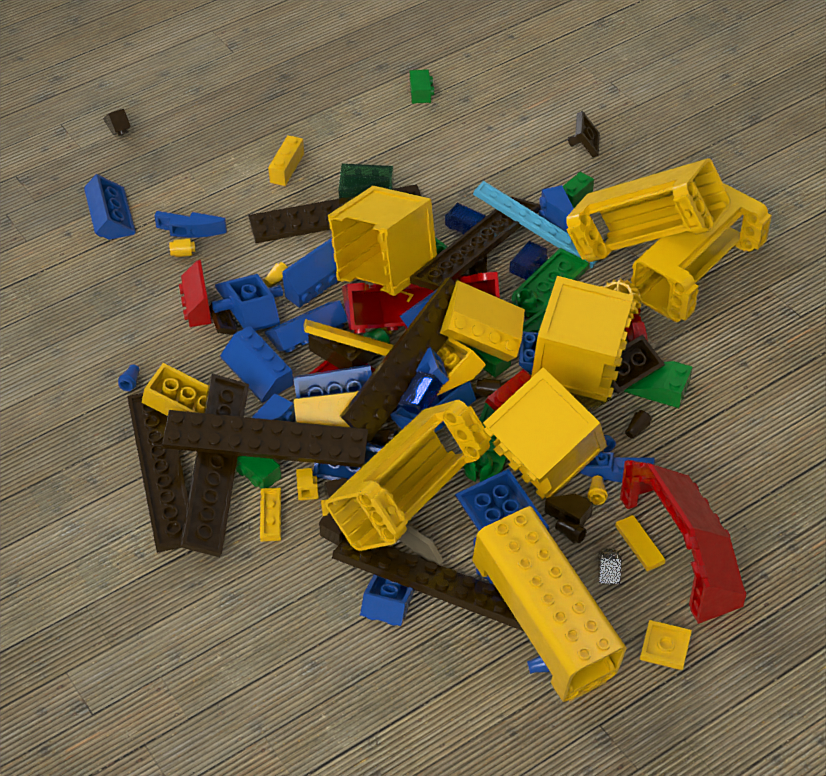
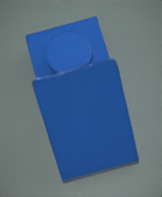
(433, 364)

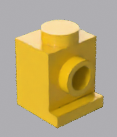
(306, 484)

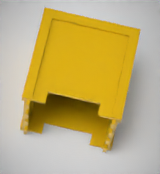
(383, 237)
(583, 337)
(545, 434)

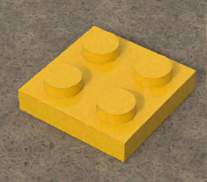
(665, 645)

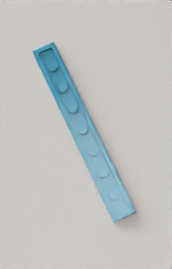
(527, 218)

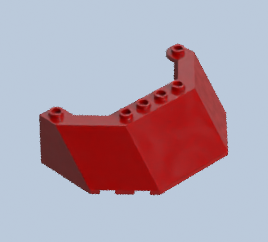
(378, 309)
(717, 577)

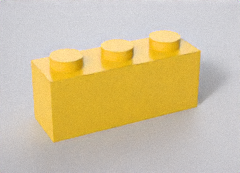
(286, 160)

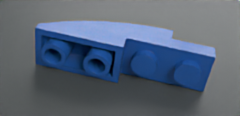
(195, 226)
(610, 467)

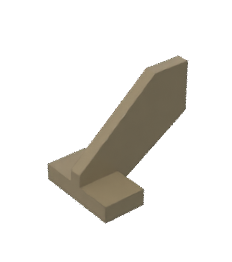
(421, 545)

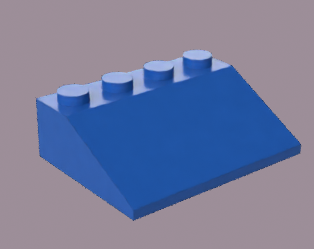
(495, 499)

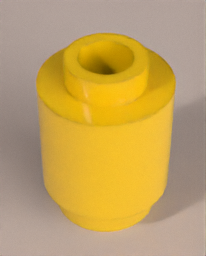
(182, 247)

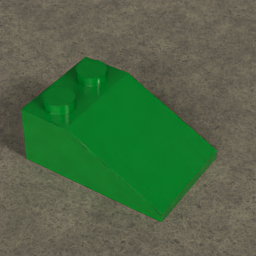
(664, 385)

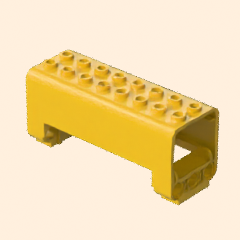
(649, 209)
(675, 263)
(405, 475)
(549, 603)

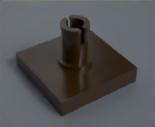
(585, 134)

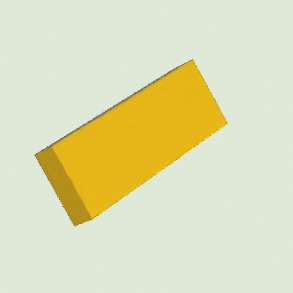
(270, 514)
(640, 543)

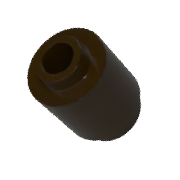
(487, 386)

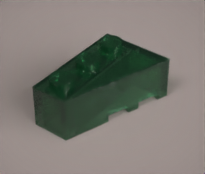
(360, 177)

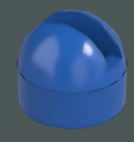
(610, 443)

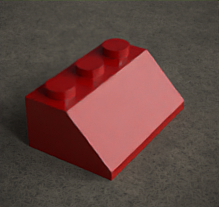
(195, 296)

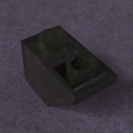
(609, 566)

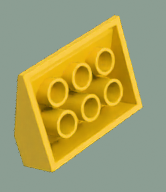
(484, 322)
(460, 364)

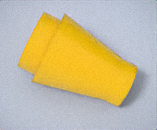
(275, 274)
(597, 492)

